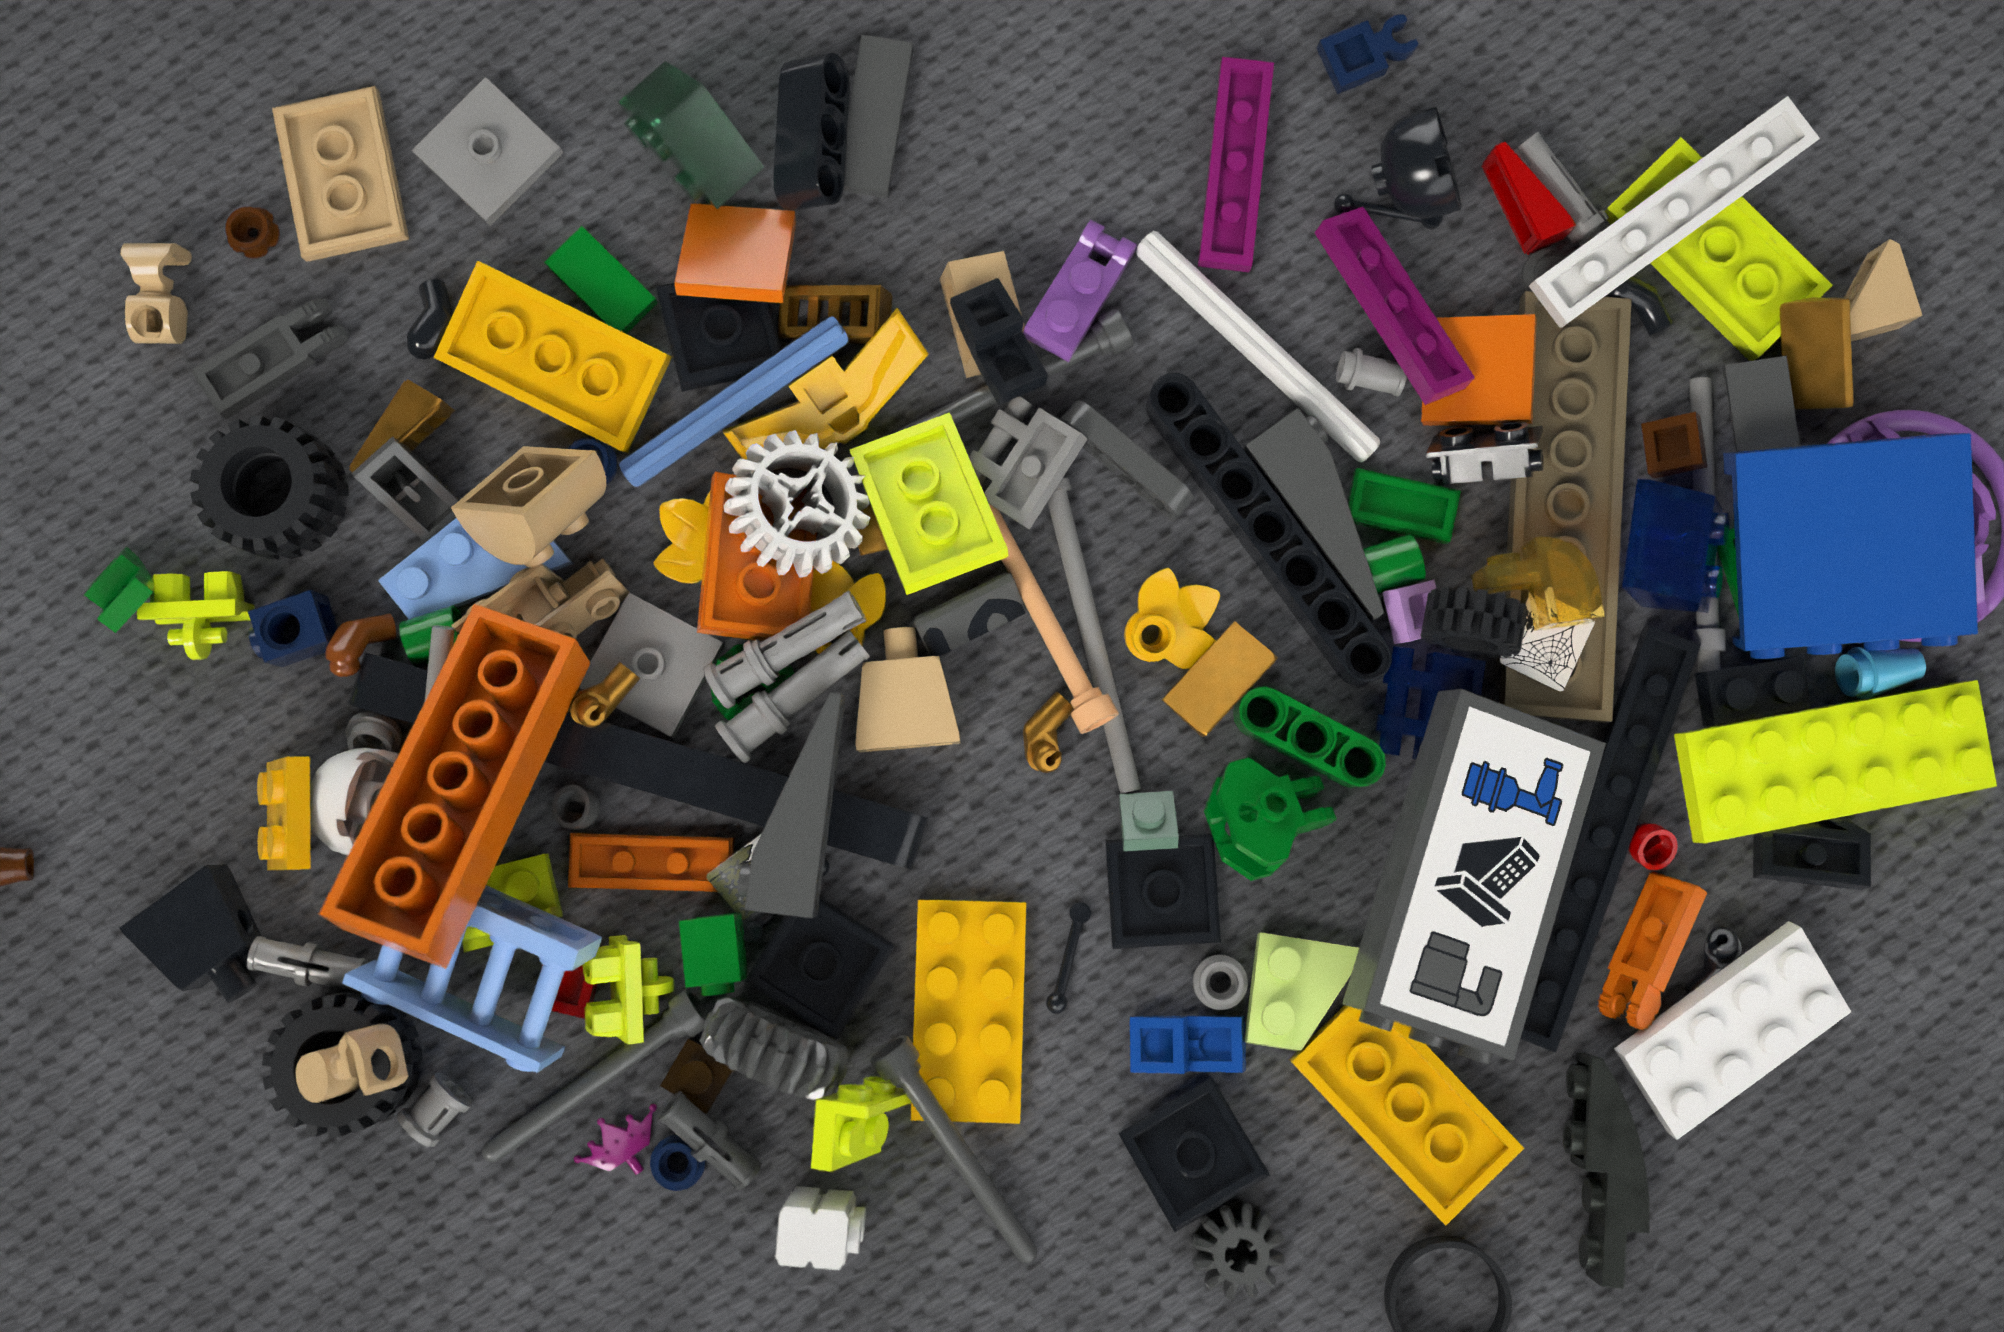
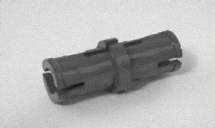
(735, 1165)

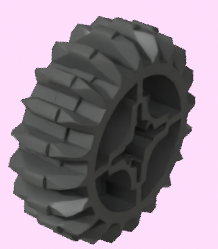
(774, 1048)

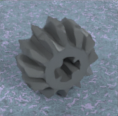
(1227, 1234)

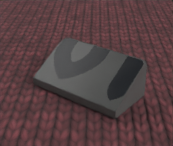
(970, 615)

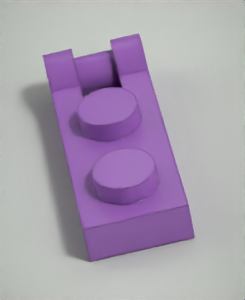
(1078, 292)

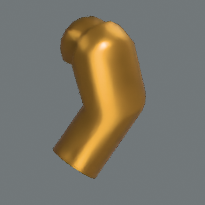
(597, 702)

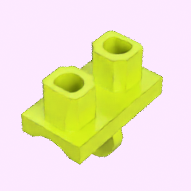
(172, 605)
(633, 990)

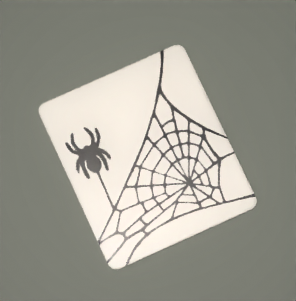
(1549, 653)

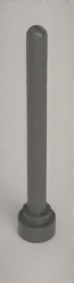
(1105, 336)
(682, 1017)
(899, 1064)

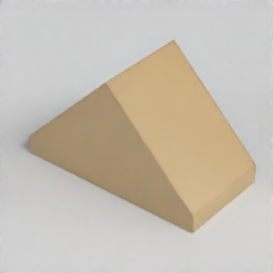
(1882, 293)

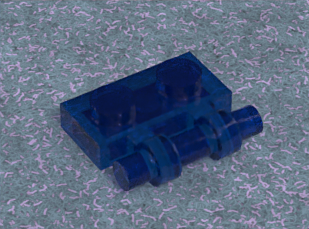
(1440, 674)

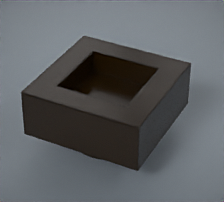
(697, 1075)

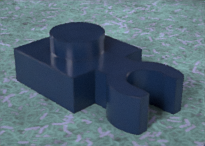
(1360, 55)

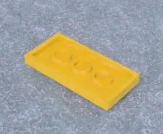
(552, 357)
(970, 1007)
(1408, 1109)

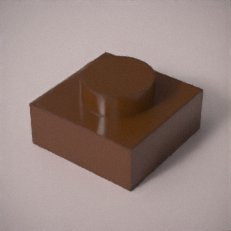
(1674, 445)

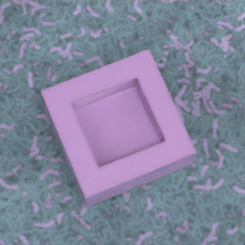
(1406, 610)

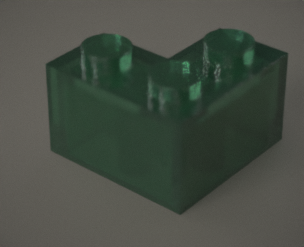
(687, 125)

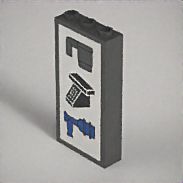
(1474, 876)

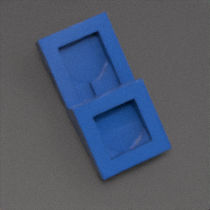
(1187, 1044)

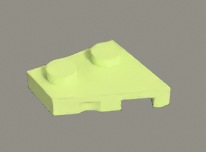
(1293, 988)

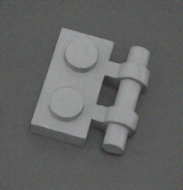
(1033, 466)

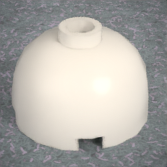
(345, 794)

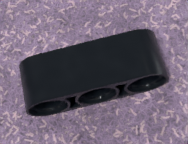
(811, 132)

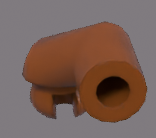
(351, 640)

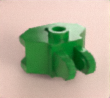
(1260, 816)

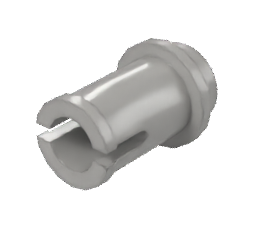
(1370, 373)

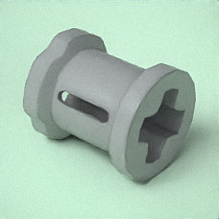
(434, 1110)

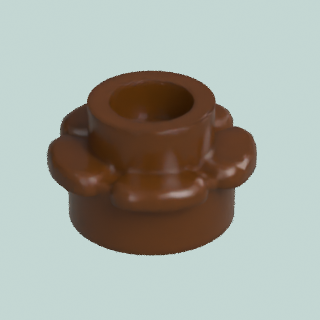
(239, 227)

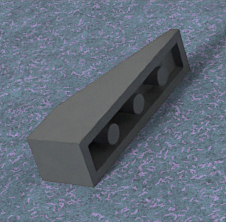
(1306, 480)
(792, 848)

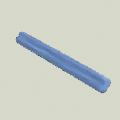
(734, 401)

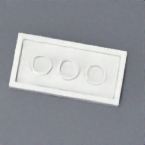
(1733, 1030)

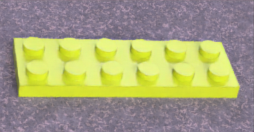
(1834, 761)

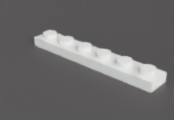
(1673, 212)

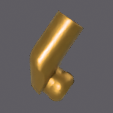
(1041, 734)

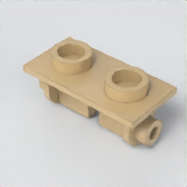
(529, 596)
(593, 597)

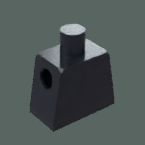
(199, 933)

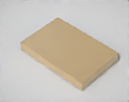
(340, 173)

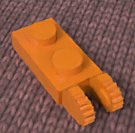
(1650, 948)

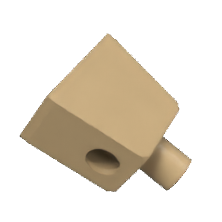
(904, 699)

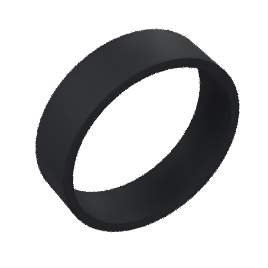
(1429, 1244)

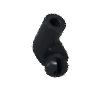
(432, 322)
(1720, 950)

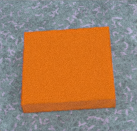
(736, 253)
(1503, 362)

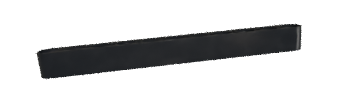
(668, 770)

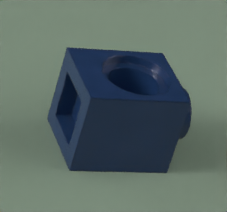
(269, 622)

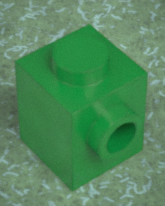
(713, 952)

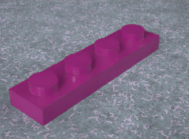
(1235, 164)
(1394, 305)

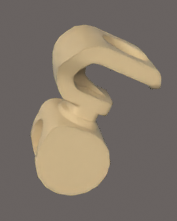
(153, 312)
(349, 1065)

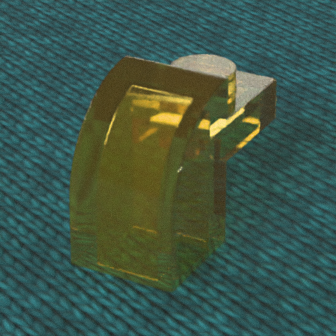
(1558, 581)

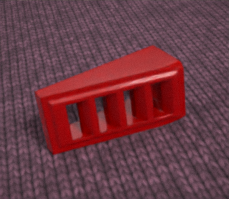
(1527, 204)

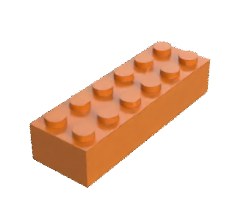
(457, 786)

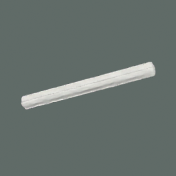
(1257, 346)

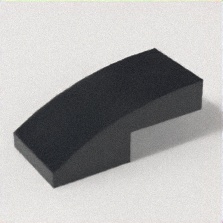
(996, 341)

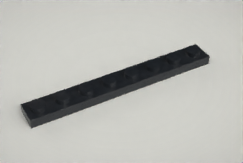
(1623, 780)

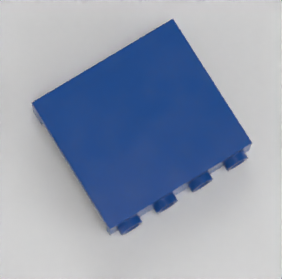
(1854, 544)

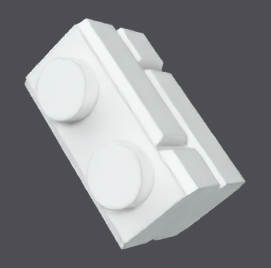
(819, 1228)

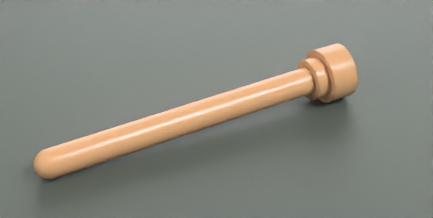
(1089, 704)

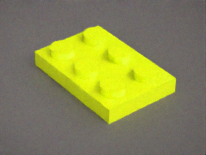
(929, 503)

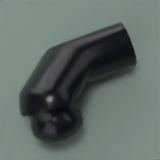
(1646, 302)

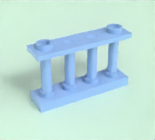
(510, 926)

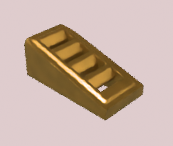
(878, 309)
(408, 418)

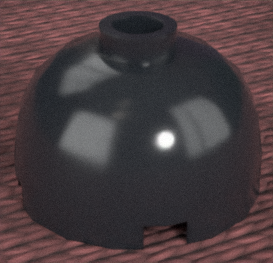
(1418, 167)

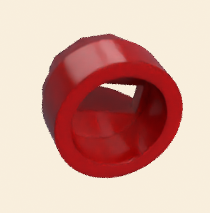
(1653, 846)

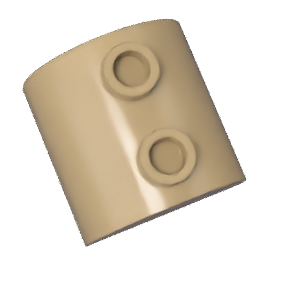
(532, 502)

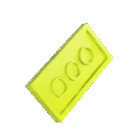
(1732, 265)

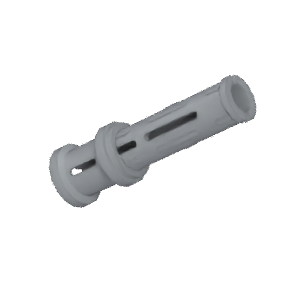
(763, 660)
(771, 711)

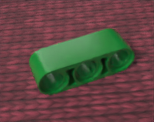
(1334, 737)

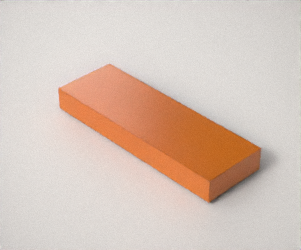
(645, 861)

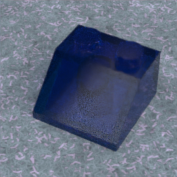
(1674, 547)

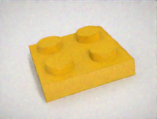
(287, 797)

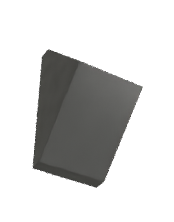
(408, 488)

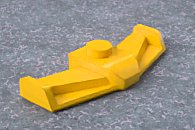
(836, 400)

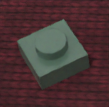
(1148, 821)

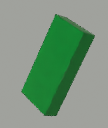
(601, 281)
(1403, 505)

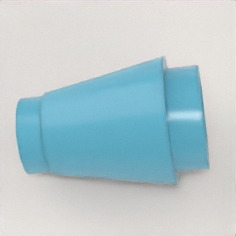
(1877, 670)

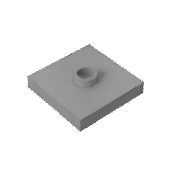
(487, 151)
(665, 657)

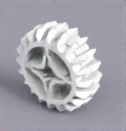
(778, 492)

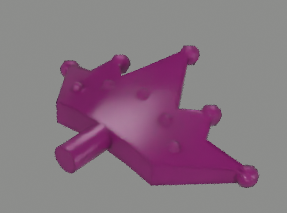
(620, 1143)

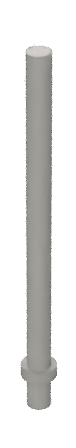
(1092, 634)

